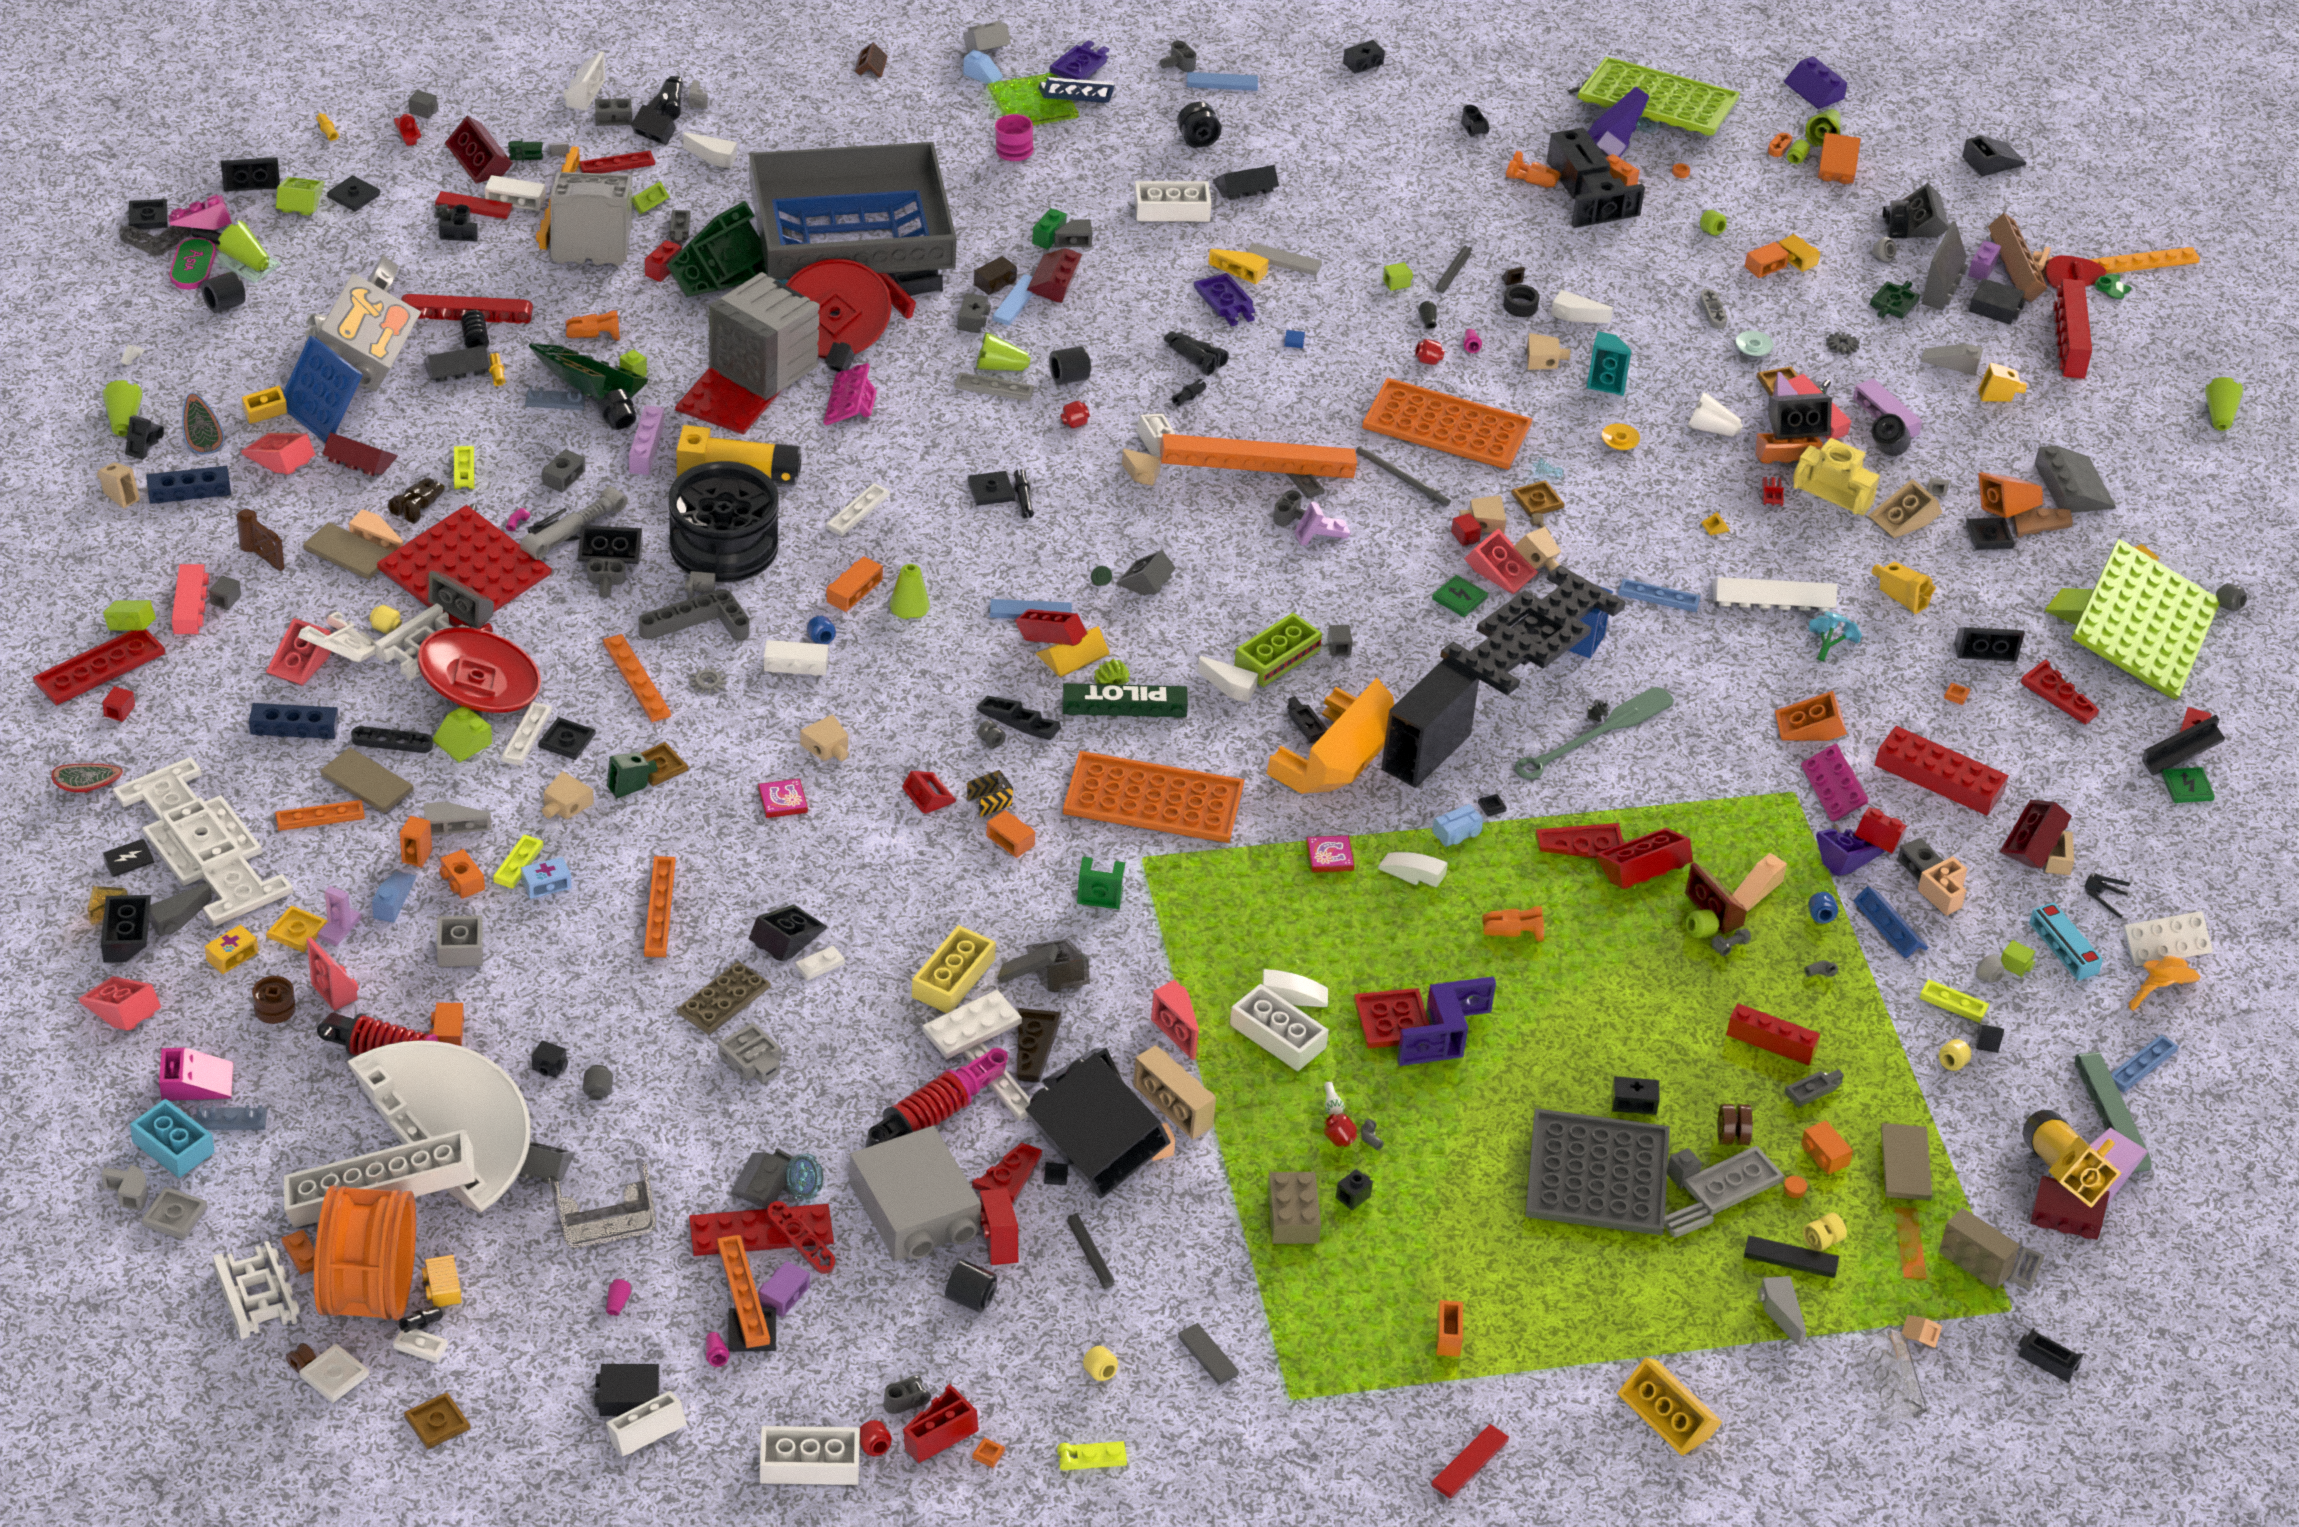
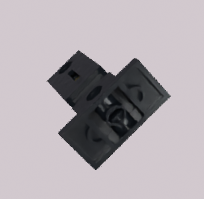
(1589, 182)

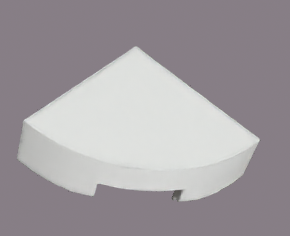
(131, 353)

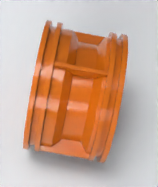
(365, 1252)

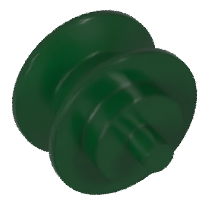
(1101, 576)

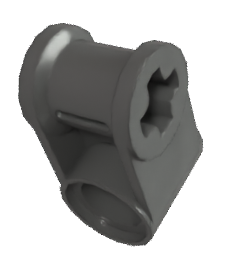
(905, 1395)

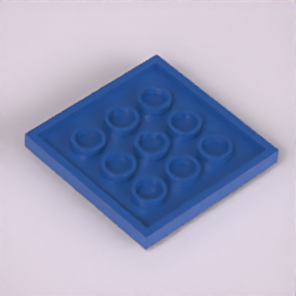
(320, 388)

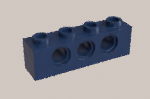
(188, 484)
(293, 721)

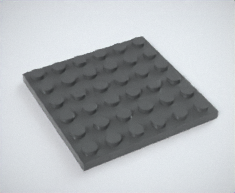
(1598, 1171)

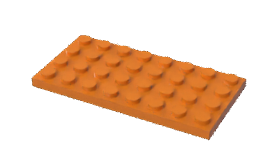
(1447, 423)
(1154, 796)

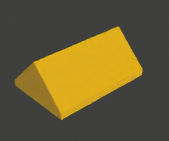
(1067, 658)

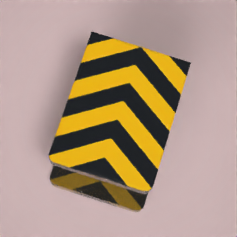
(990, 792)

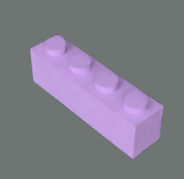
(1879, 401)
(646, 440)

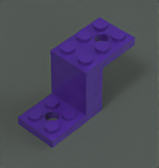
(1448, 1029)

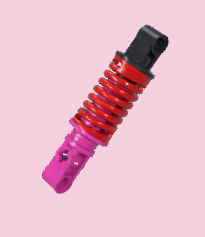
(366, 1033)
(938, 1098)

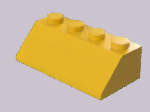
(1668, 1406)

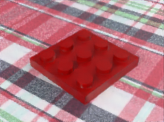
(1388, 1012)

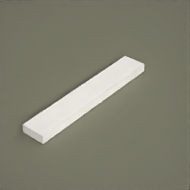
(1003, 1086)

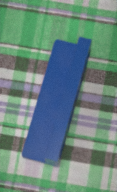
(1889, 922)

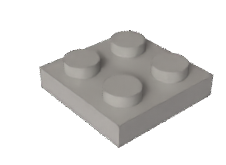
(174, 1213)

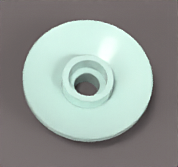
(1754, 343)

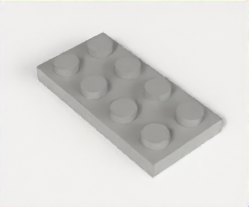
(1733, 1180)

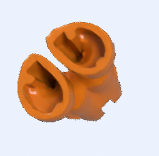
(1534, 173)
(590, 325)
(1512, 921)

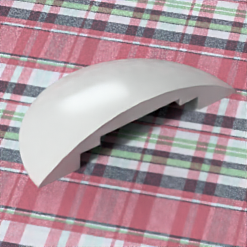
(446, 1088)

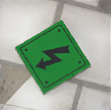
(1460, 596)
(2188, 785)

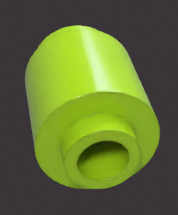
(1798, 151)

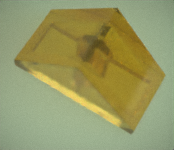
(97, 901)

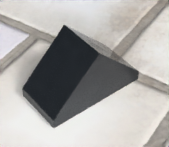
(1989, 1038)

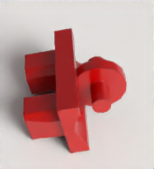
(407, 129)

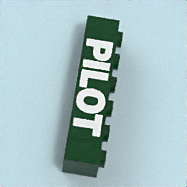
(1124, 700)

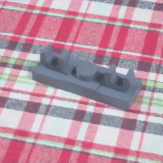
(555, 399)
(232, 1118)

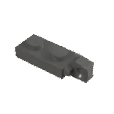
(680, 226)
(1813, 1087)

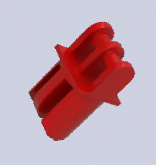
(1772, 494)

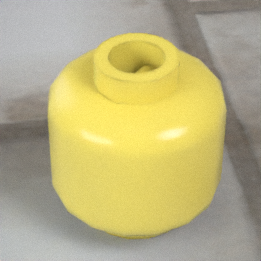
(385, 619)
(1954, 1055)
(1100, 1363)

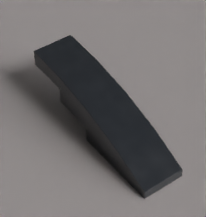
(1014, 715)

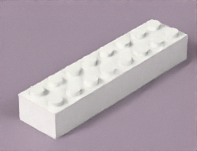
(415, 1167)

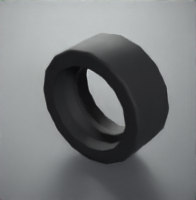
(1521, 309)

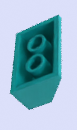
(1609, 364)

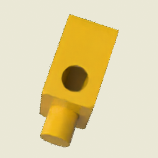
(2000, 384)

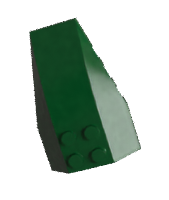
(720, 255)
(586, 373)

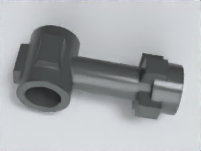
(1723, 946)

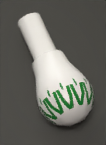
(1333, 1102)

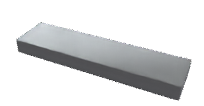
(1287, 259)
(994, 386)

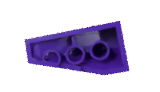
(1615, 127)
(1845, 851)

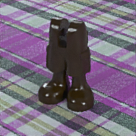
(415, 497)

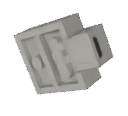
(751, 1053)

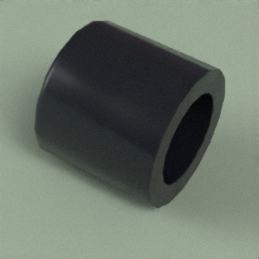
(223, 292)
(1070, 365)
(1895, 442)
(971, 1286)

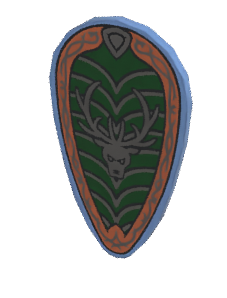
(201, 426)

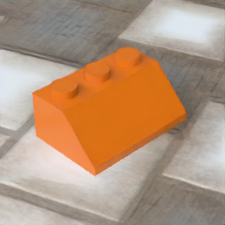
(1783, 450)

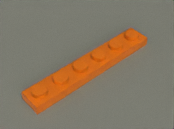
(636, 678)
(660, 906)
(743, 1291)

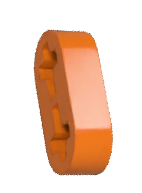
(1779, 144)

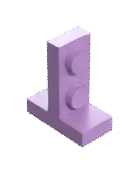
(1315, 523)
(339, 916)

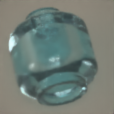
(1647, 126)

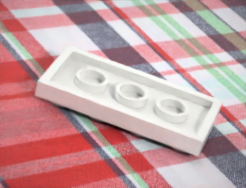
(972, 1024)

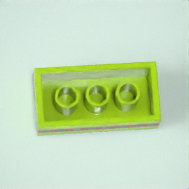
(1279, 648)

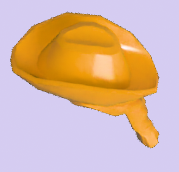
(2163, 973)

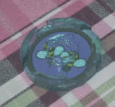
(804, 1176)

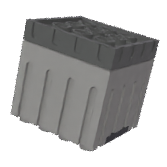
(763, 335)

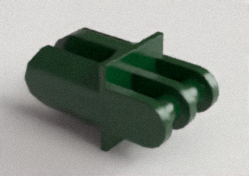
(525, 150)

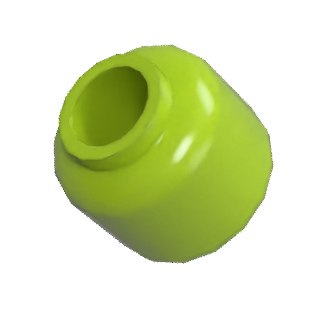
(1713, 222)
(1702, 923)

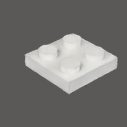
(334, 1373)

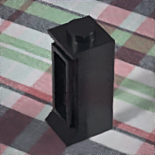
(919, 281)
(2049, 1355)

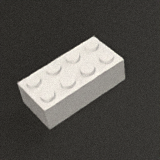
(1172, 201)
(1279, 1027)
(809, 1455)

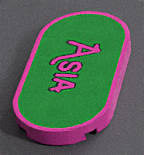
(192, 263)

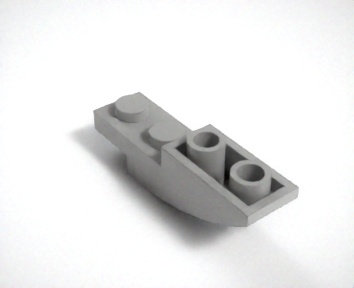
(383, 273)

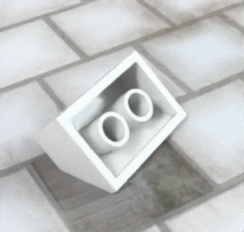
(586, 83)

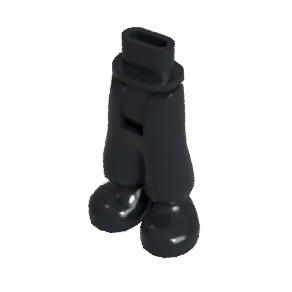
(671, 96)
(1197, 351)

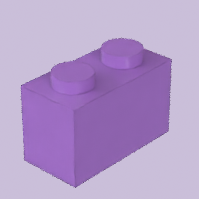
(1984, 260)
(784, 1288)

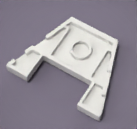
(344, 641)

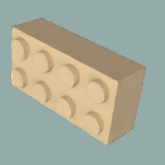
(1174, 1092)

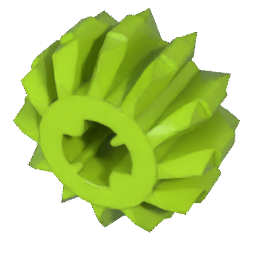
(1112, 673)

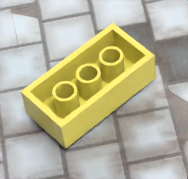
(953, 969)

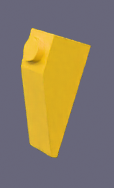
(1241, 264)

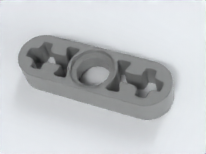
(1715, 302)

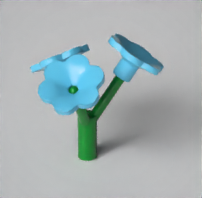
(1823, 624)

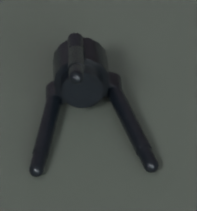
(539, 526)
(2098, 883)

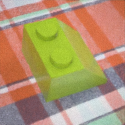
(463, 734)

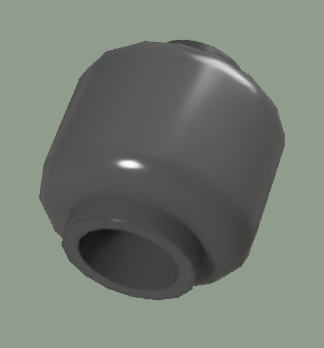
(2231, 596)
(597, 1082)

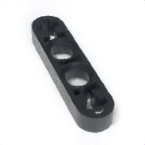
(392, 738)

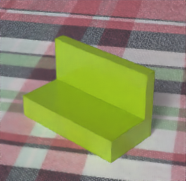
(650, 197)

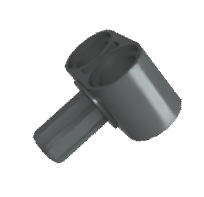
(1181, 56)
(1288, 508)
(604, 573)

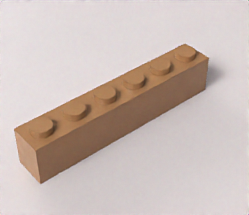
(2017, 257)

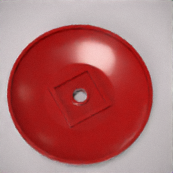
(852, 291)
(504, 670)

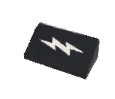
(128, 857)

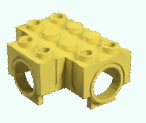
(1837, 476)

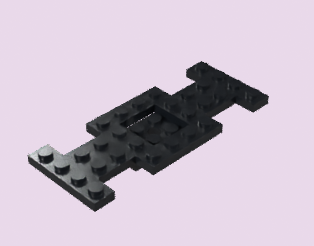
(1539, 637)

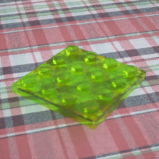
(1024, 98)

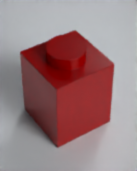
(1466, 529)
(118, 704)

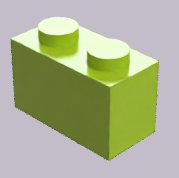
(129, 615)

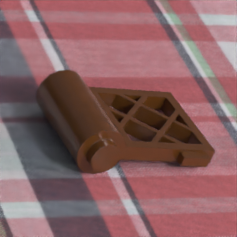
(256, 536)

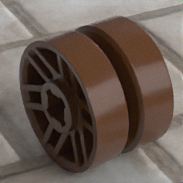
(273, 999)
(1735, 1124)

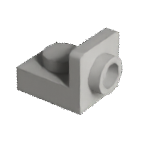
(697, 97)
(700, 582)

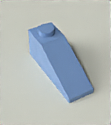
(392, 896)

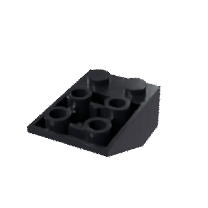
(1990, 155)

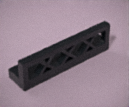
(2183, 746)

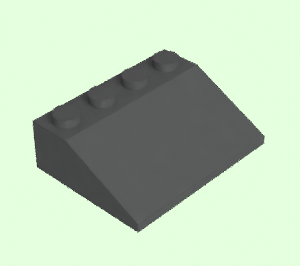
(1945, 270)
(2072, 480)

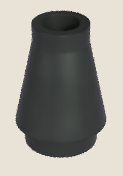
(1428, 313)

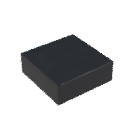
(1492, 805)
(1056, 1173)

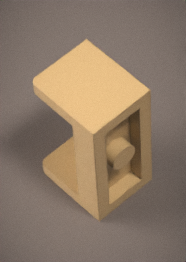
(2062, 856)

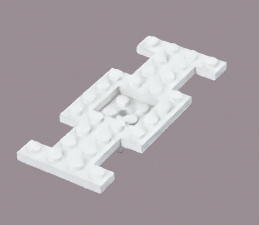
(217, 855)

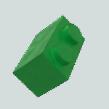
(1045, 228)

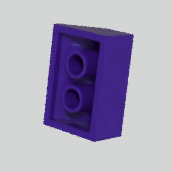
(1816, 83)

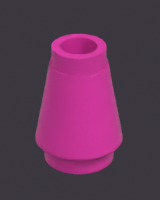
(1472, 342)
(618, 1294)
(716, 1350)

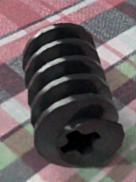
(474, 329)

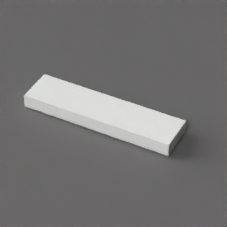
(857, 509)
(526, 733)

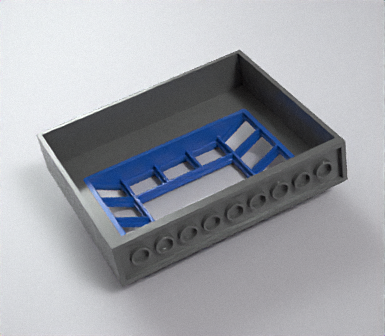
(852, 183)

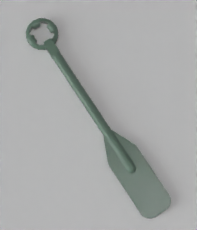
(1625, 715)

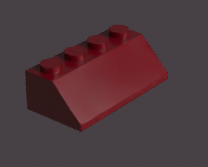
(477, 151)

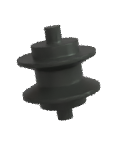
(442, 213)
(1596, 711)

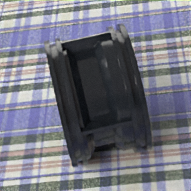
(724, 520)

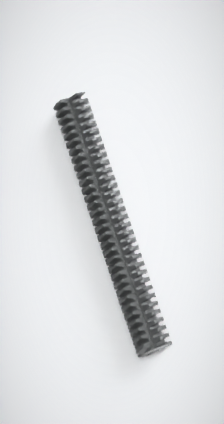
(1453, 269)
(1091, 1251)

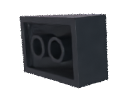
(785, 931)

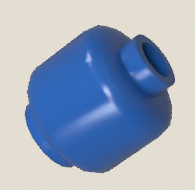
(821, 630)
(1823, 907)

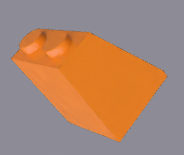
(1838, 158)
(2007, 494)

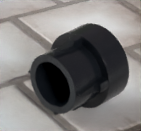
(617, 409)

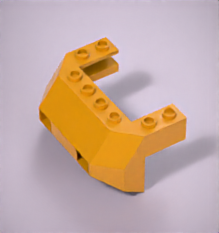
(1343, 748)

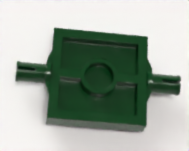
(1894, 299)

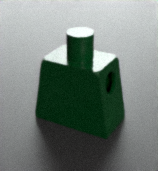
(628, 773)

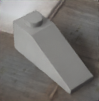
(1957, 357)
(454, 818)
(1782, 1306)

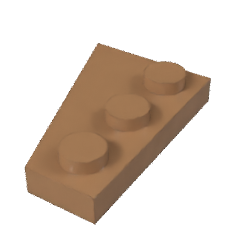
(2040, 520)

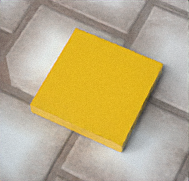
(295, 927)

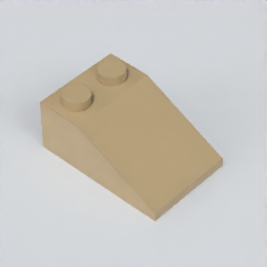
(1906, 510)

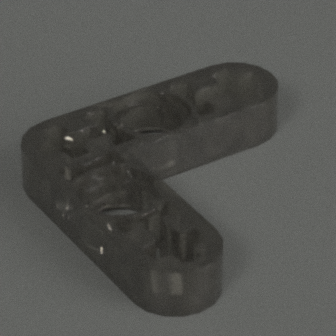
(154, 245)

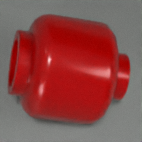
(1429, 352)
(1075, 414)
(1340, 1130)
(874, 1438)

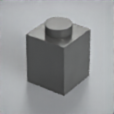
(423, 104)
(225, 592)
(1340, 640)
(1682, 1166)

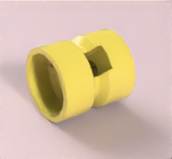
(1824, 1232)

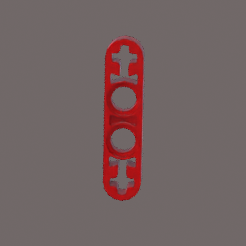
(798, 1239)

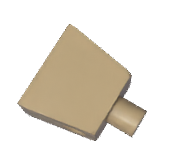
(1544, 352)
(119, 484)
(1488, 513)
(1539, 549)
(826, 739)
(566, 797)

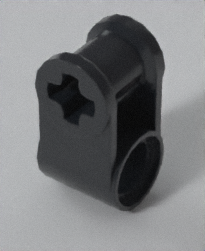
(1474, 121)

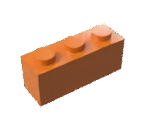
(854, 583)

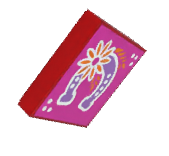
(782, 798)
(1330, 853)

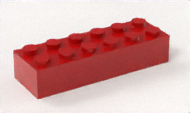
(2072, 328)
(1941, 770)

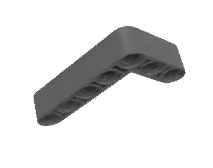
(694, 611)

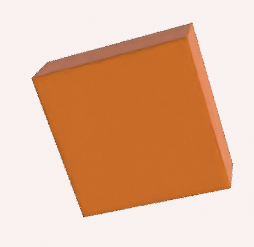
(1957, 693)
(988, 1452)

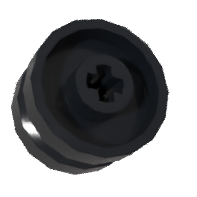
(1199, 124)

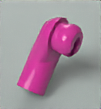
(513, 519)

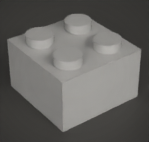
(987, 37)
(459, 941)

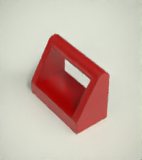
(923, 795)

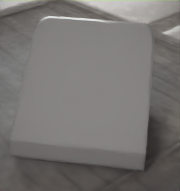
(559, 148)
(1938, 486)

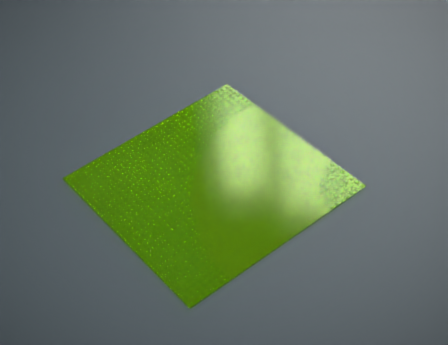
(1599, 999)

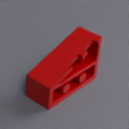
(999, 1226)
(940, 1426)

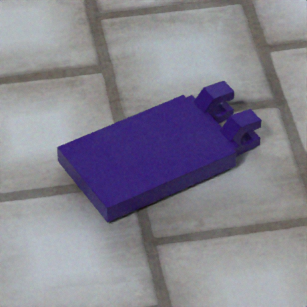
(1080, 62)
(1226, 297)

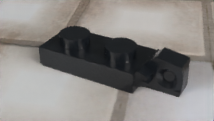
(1306, 719)

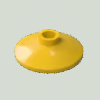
(1620, 436)

